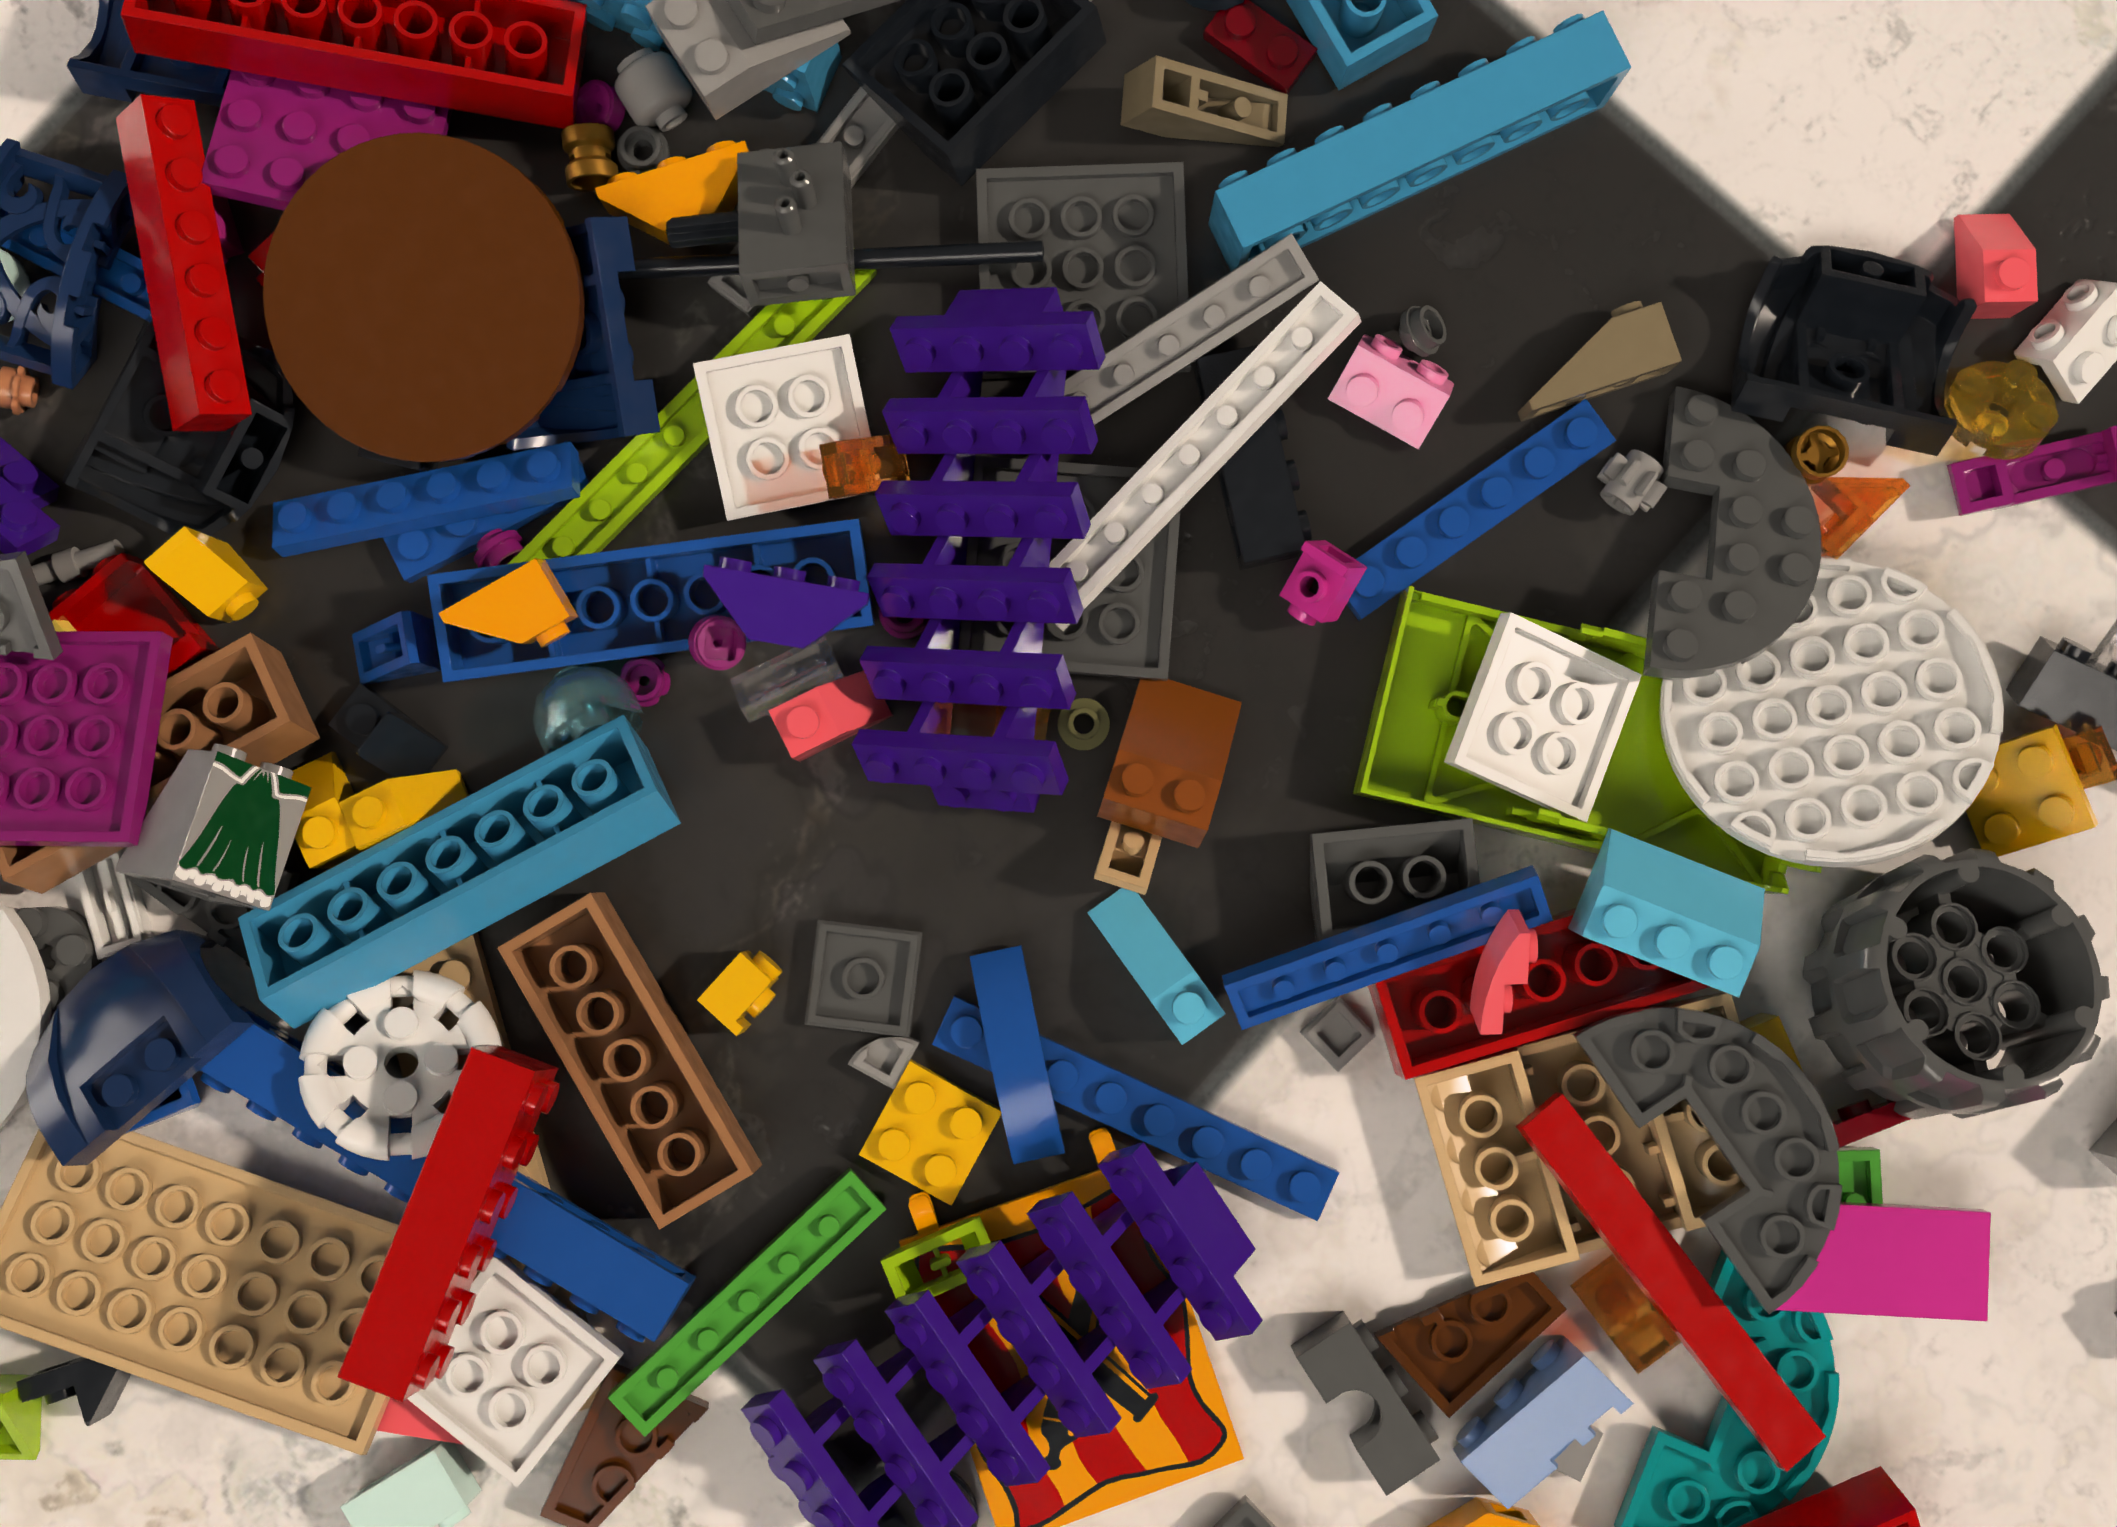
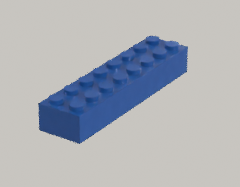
(641, 597)

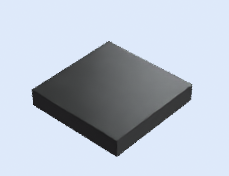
(863, 978)

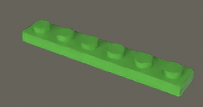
(746, 1302)

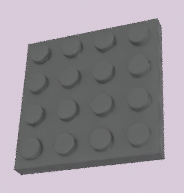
(1107, 238)
(1128, 623)

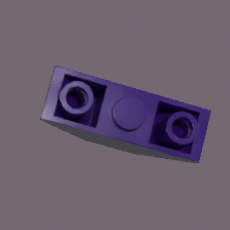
(783, 606)

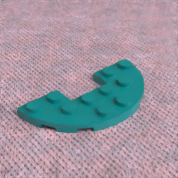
(1731, 1473)

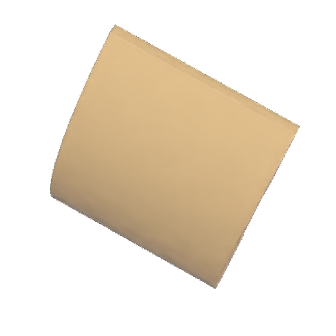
(1505, 1197)

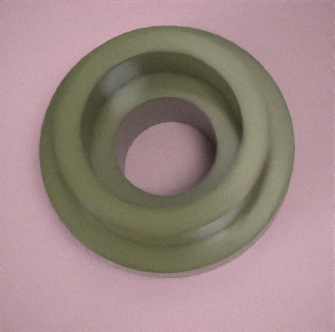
(1089, 740)

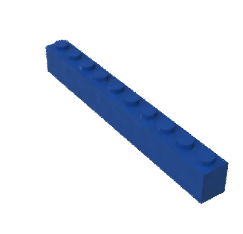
(542, 1230)

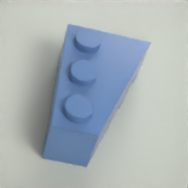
(1537, 1421)

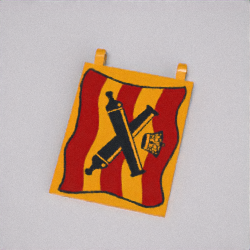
(1163, 1430)

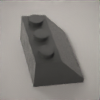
(1386, 871)

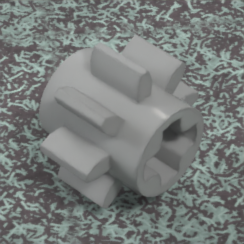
(1632, 482)

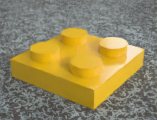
(2030, 795)
(931, 1132)

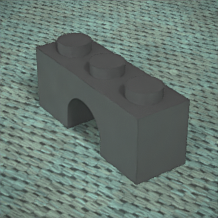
(1393, 1440)

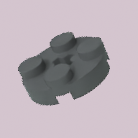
(70, 944)

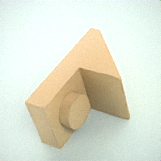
(1127, 858)

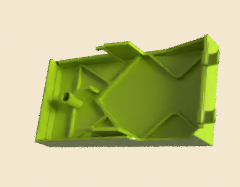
(1420, 701)

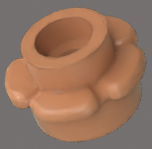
(18, 389)

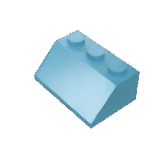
(1671, 912)

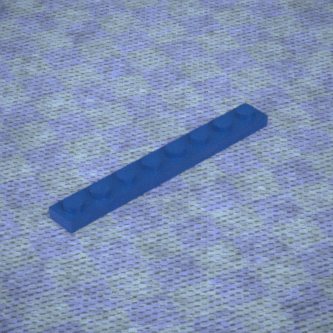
(1158, 1118)

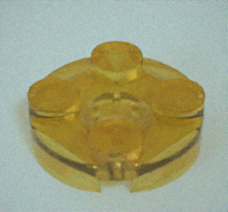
(2016, 389)

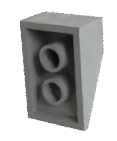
(722, 56)

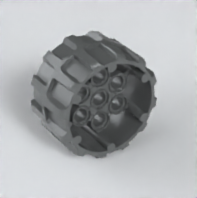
(2039, 974)

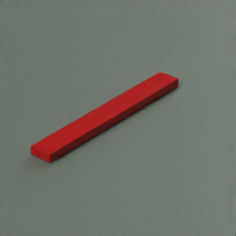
(1671, 1281)

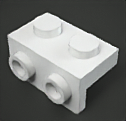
(2076, 339)

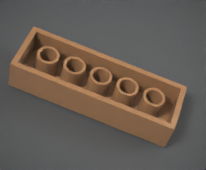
(230, 699)
(630, 1058)

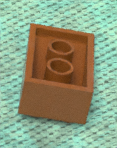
(1171, 761)

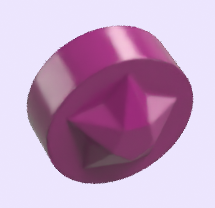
(599, 105)
(717, 642)

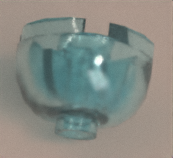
(579, 703)

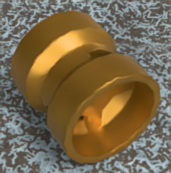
(589, 155)
(1824, 449)

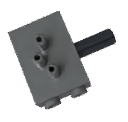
(788, 224)

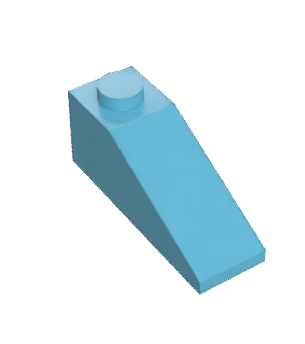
(1156, 964)

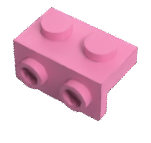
(1392, 389)

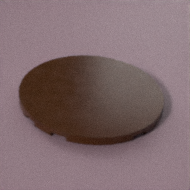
(423, 297)

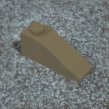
(1201, 105)
(1622, 353)

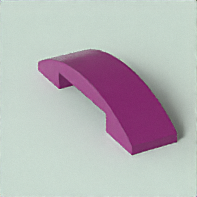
(2045, 473)

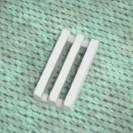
(94, 911)

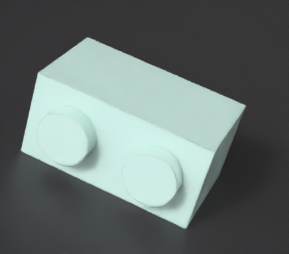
(418, 1493)

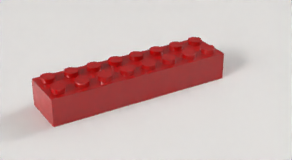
(453, 54)

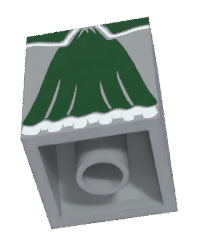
(220, 829)

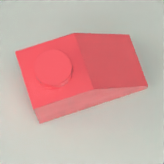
(1994, 265)
(828, 715)

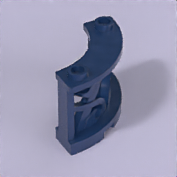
(100, 232)

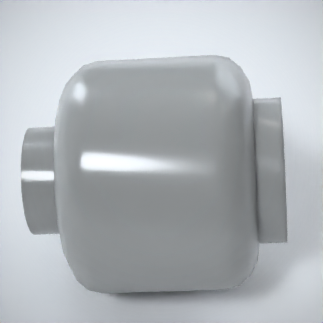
(653, 89)

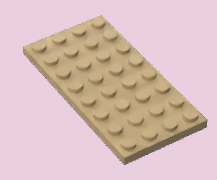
(196, 1281)

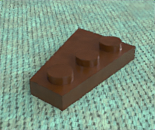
(1471, 1337)
(611, 1457)

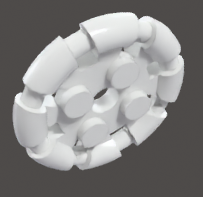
(370, 1049)

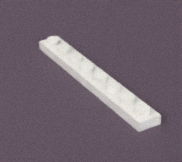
(1207, 440)

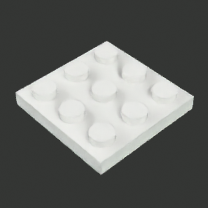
(772, 414)
(1543, 717)
(516, 1372)

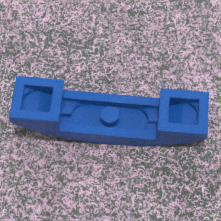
(1016, 1054)

